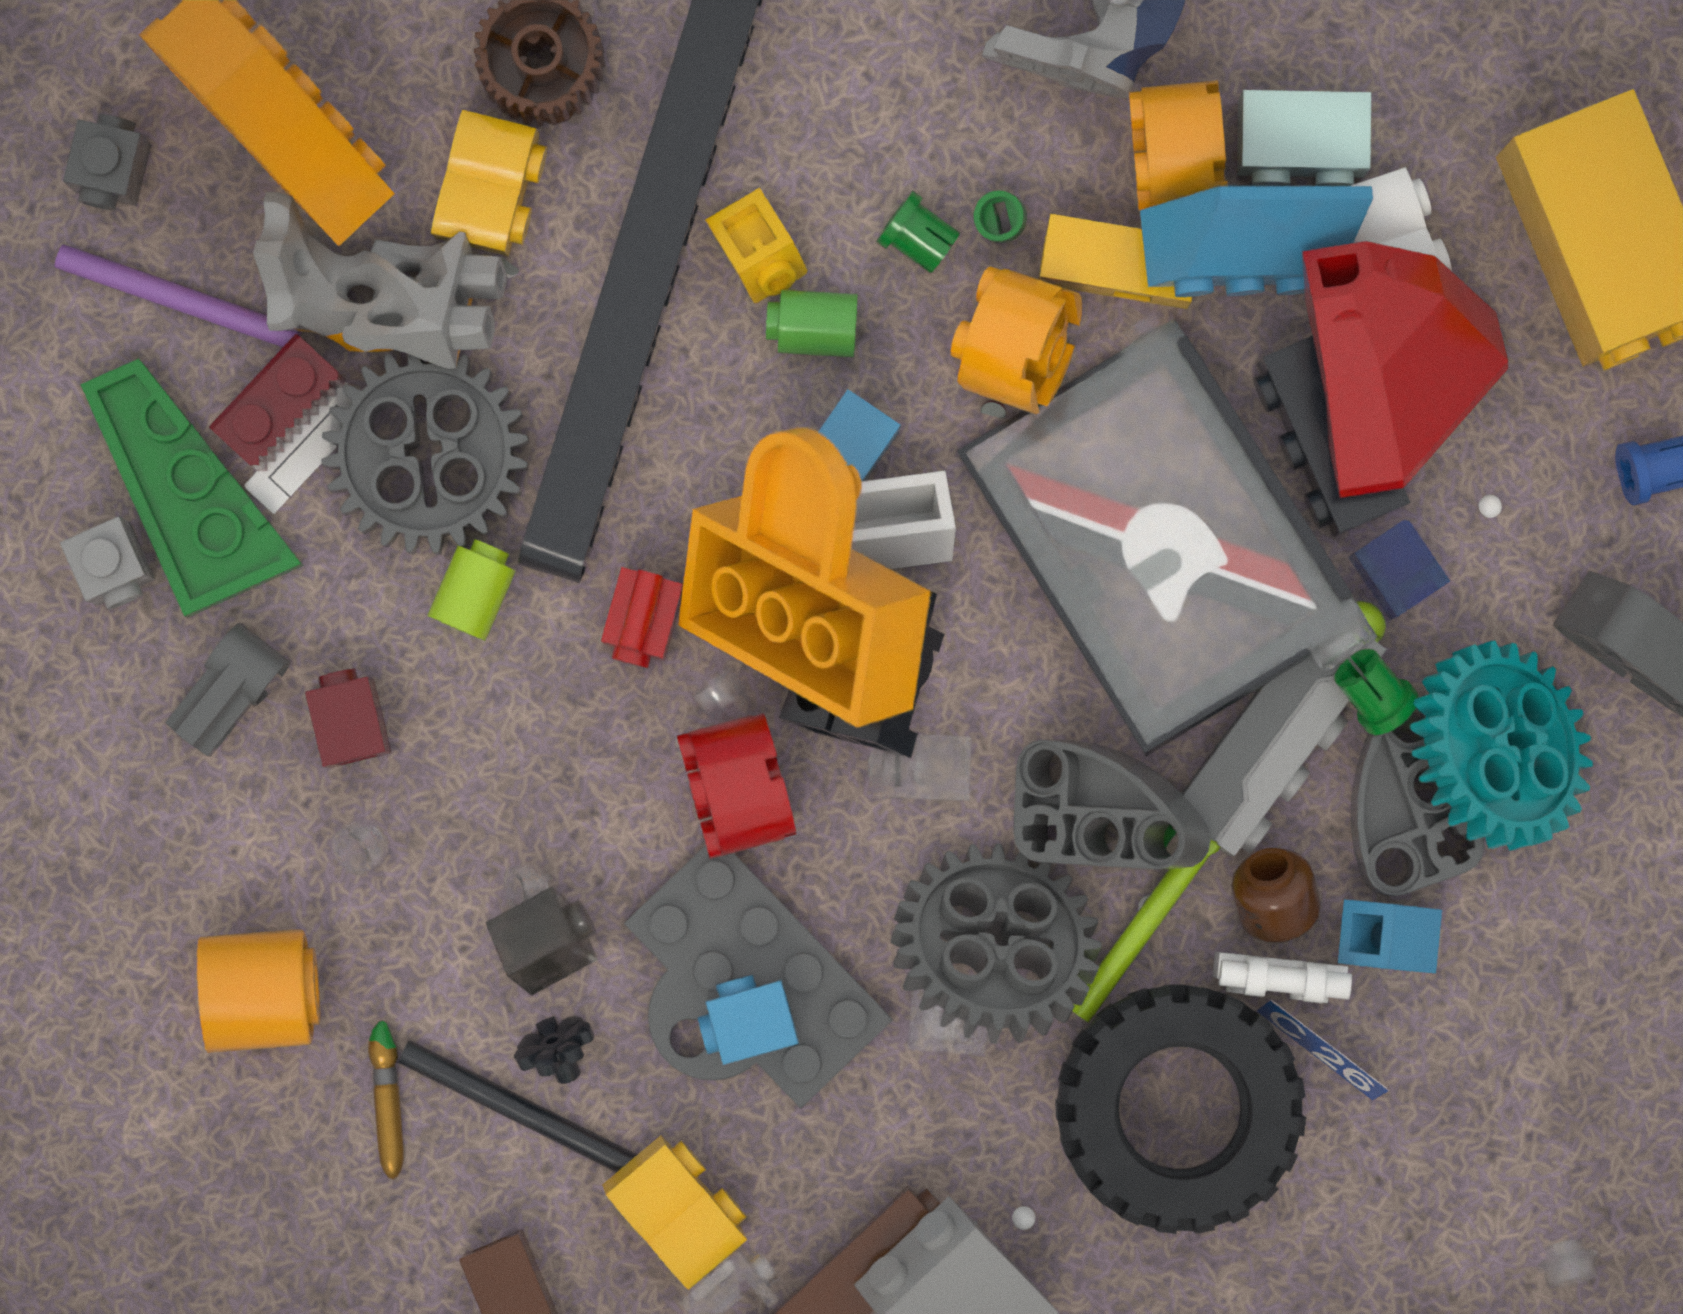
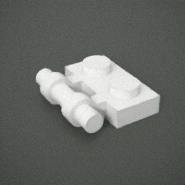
(1301, 979)

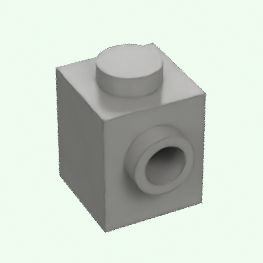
(108, 563)

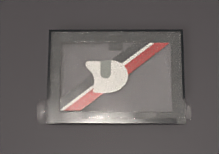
(1164, 537)

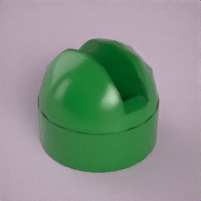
(988, 221)

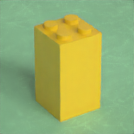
(1603, 227)

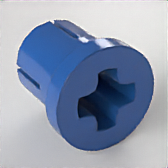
(1649, 468)

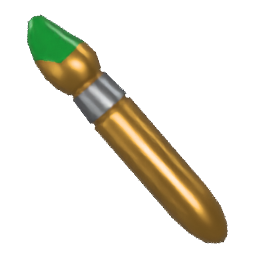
(383, 1057)

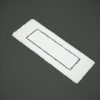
(299, 459)

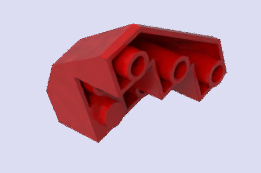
(1398, 358)

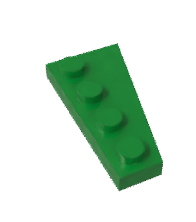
(190, 504)

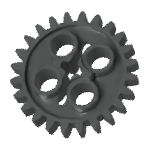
(369, 459)
(997, 993)

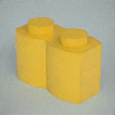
(488, 182)
(676, 1211)

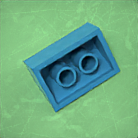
(1247, 236)

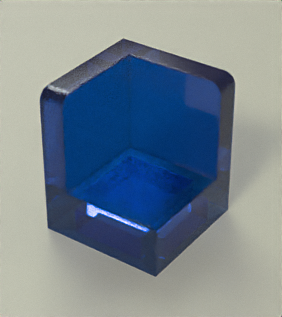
(1399, 569)

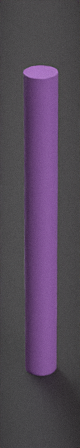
(169, 294)

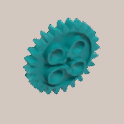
(1501, 745)

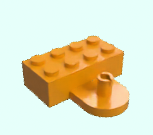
(272, 111)
(789, 595)

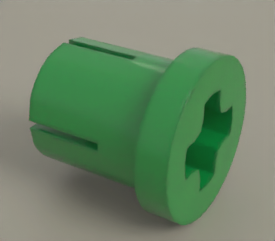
(918, 233)
(1381, 698)

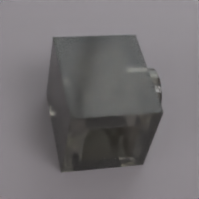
(543, 940)

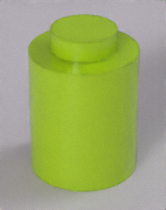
(473, 589)

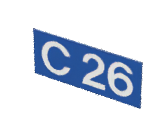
(1322, 1050)

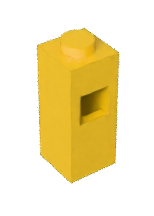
(1100, 261)

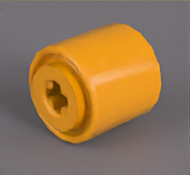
(257, 990)

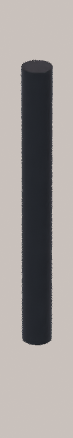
(515, 1107)

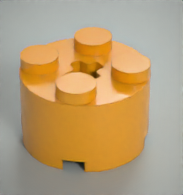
(1182, 141)
(1016, 339)

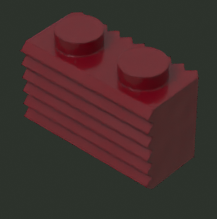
(277, 403)

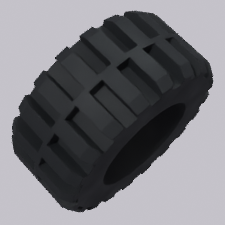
(1266, 1127)

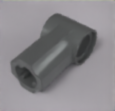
(232, 683)

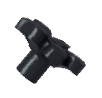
(555, 1048)

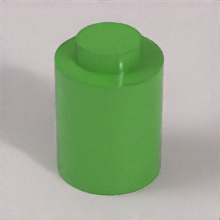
(813, 323)

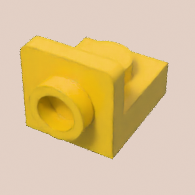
(757, 246)

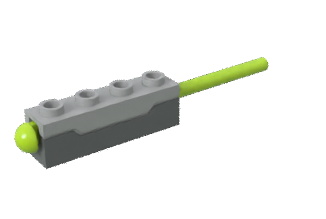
(1239, 784)

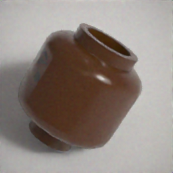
(1276, 895)

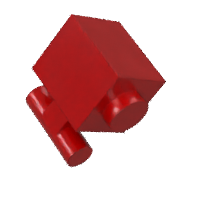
(642, 617)

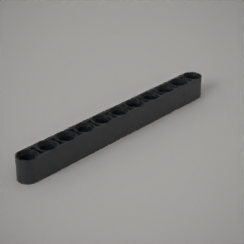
(637, 286)

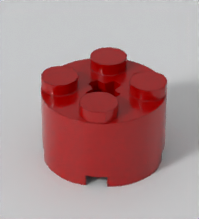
(737, 785)

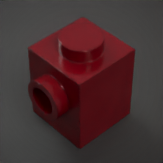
(347, 719)

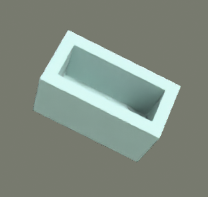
(1304, 136)

